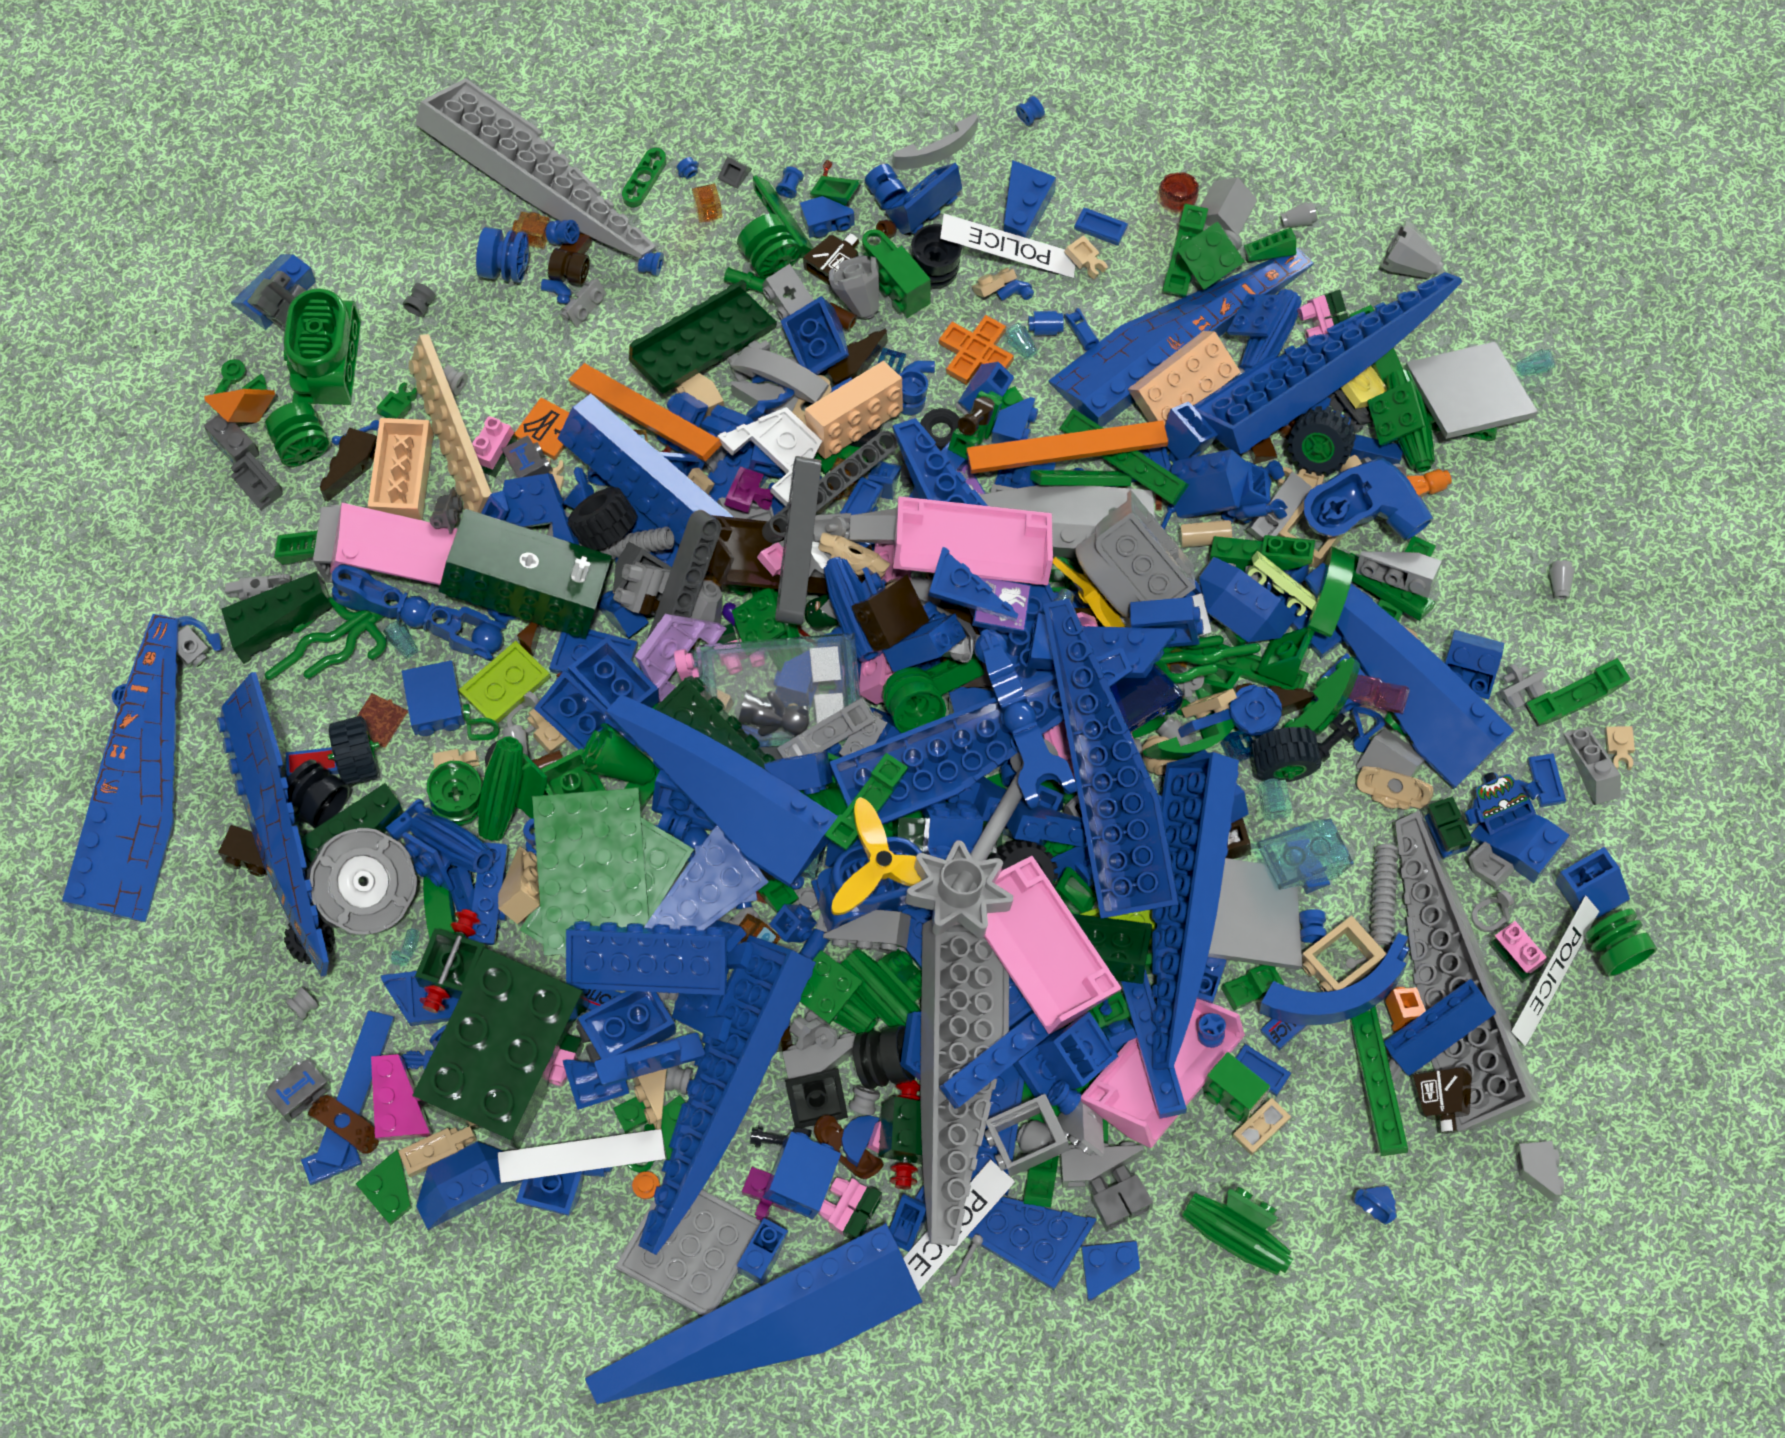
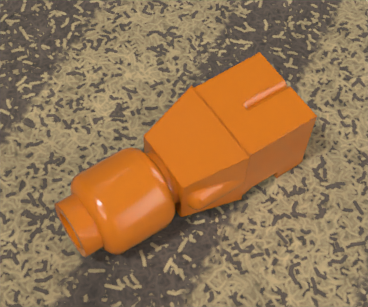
(1430, 482)

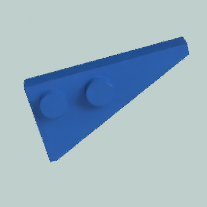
(958, 585)

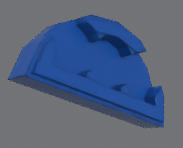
(857, 1137)

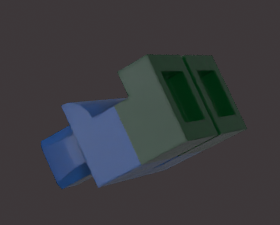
(1448, 828)

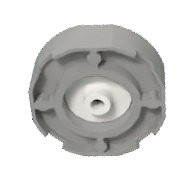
(386, 876)

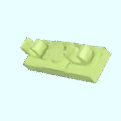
(1282, 583)

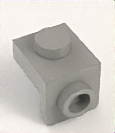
(1489, 865)

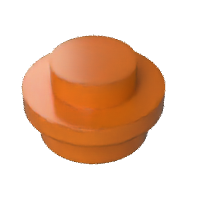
(645, 1185)

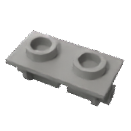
(587, 299)
(864, 737)

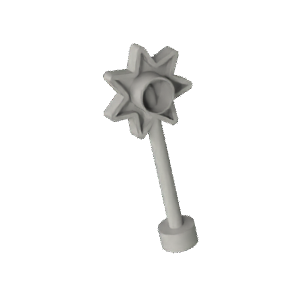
(964, 883)

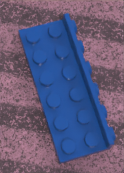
(647, 958)

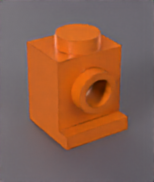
(1404, 1006)

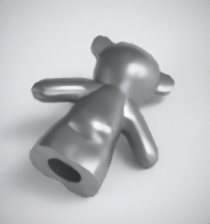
(772, 714)

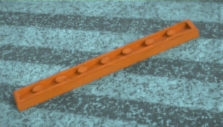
(645, 412)
(1067, 446)

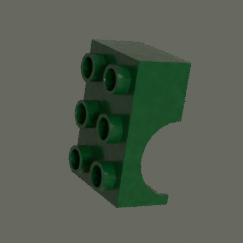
(499, 1048)

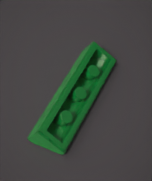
(775, 206)
(955, 673)

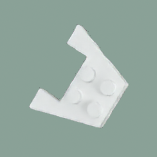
(781, 439)

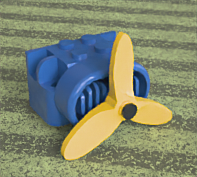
(867, 874)

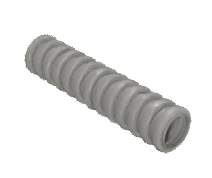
(647, 540)
(1384, 894)

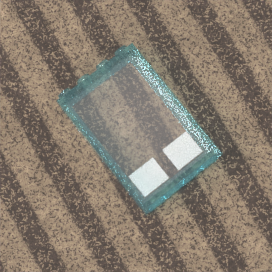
(800, 670)

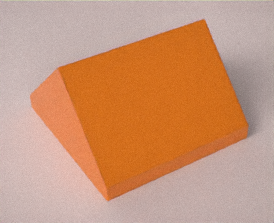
(242, 404)

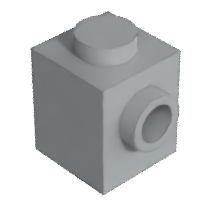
(190, 648)

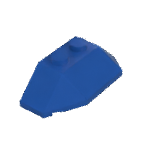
(1243, 603)
(460, 1183)

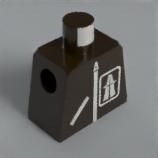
(829, 254)
(1445, 1096)

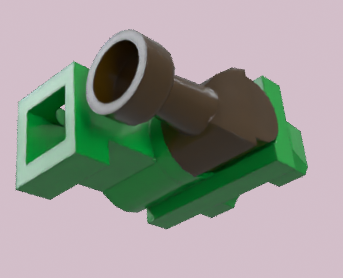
(976, 425)

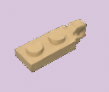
(434, 1148)

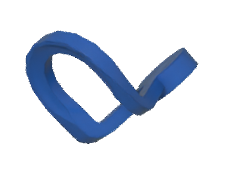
(1362, 741)

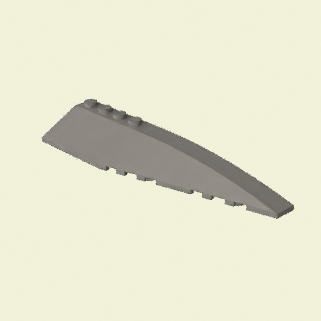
(523, 162)
(1073, 510)
(1445, 959)
(960, 1018)

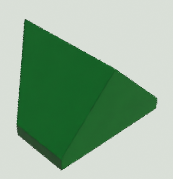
(835, 189)
(1219, 682)
(1075, 892)

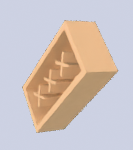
(1185, 376)
(855, 408)
(401, 467)

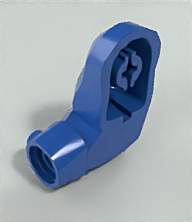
(1361, 496)

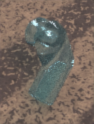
(408, 948)

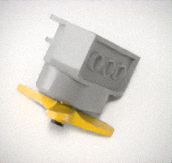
(1128, 562)

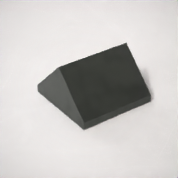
(816, 1096)

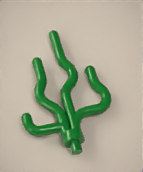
(355, 624)
(1207, 660)

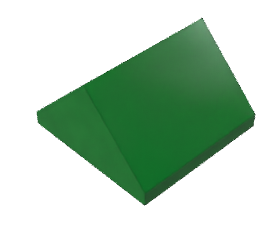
(1286, 656)

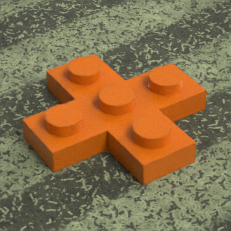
(974, 348)

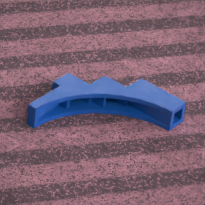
(1024, 822)

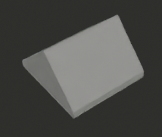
(1229, 204)
(1392, 754)

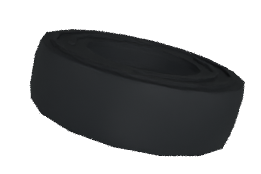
(937, 416)

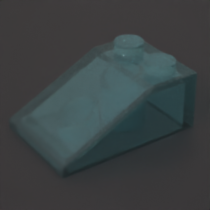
(1306, 854)

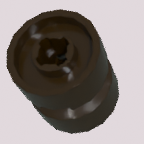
(565, 266)

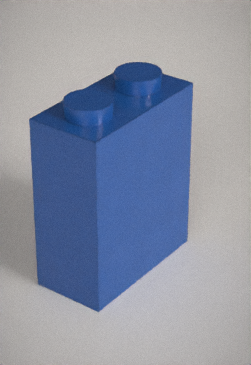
(433, 698)
(802, 1174)

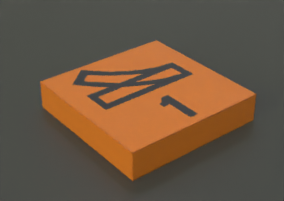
(544, 426)

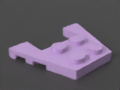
(670, 635)

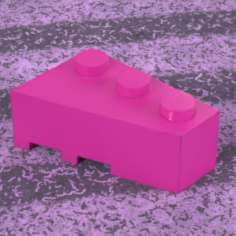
(395, 1109)

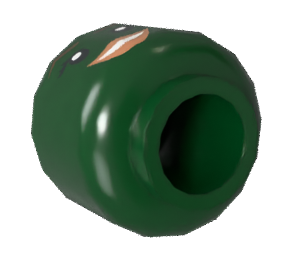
(816, 617)

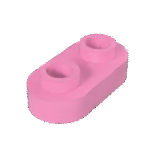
(685, 664)

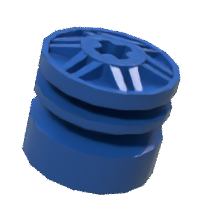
(498, 254)

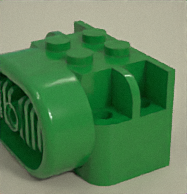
(322, 347)

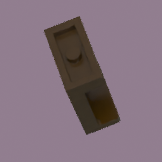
(891, 613)

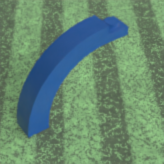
(1338, 1005)

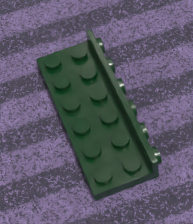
(700, 337)
(699, 710)
(1120, 945)

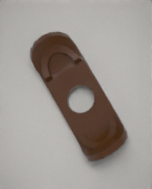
(830, 1132)
(357, 1133)

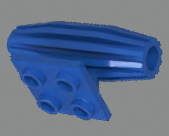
(1267, 322)
(846, 590)
(441, 844)

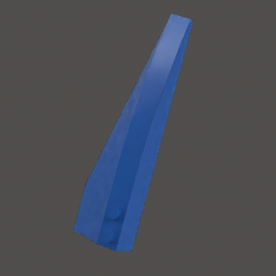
(1442, 713)
(752, 807)

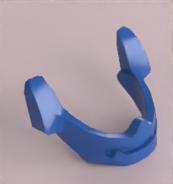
(762, 405)
(213, 639)

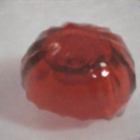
(1178, 190)

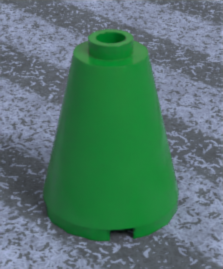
(615, 757)

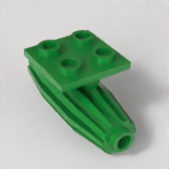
(1403, 417)
(757, 617)
(507, 784)
(887, 985)
(833, 993)
(1240, 1228)

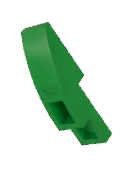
(1282, 551)
(1332, 696)

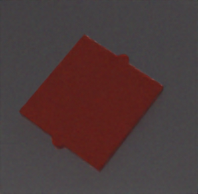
(382, 718)

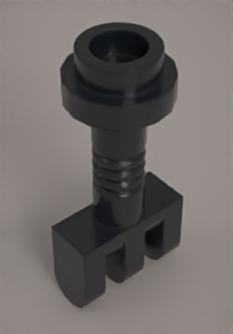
(1340, 731)
(759, 1136)

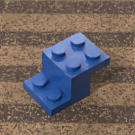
(948, 824)
(1067, 1055)

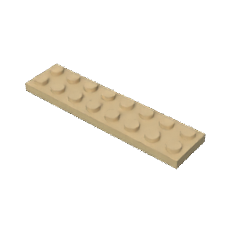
(448, 425)

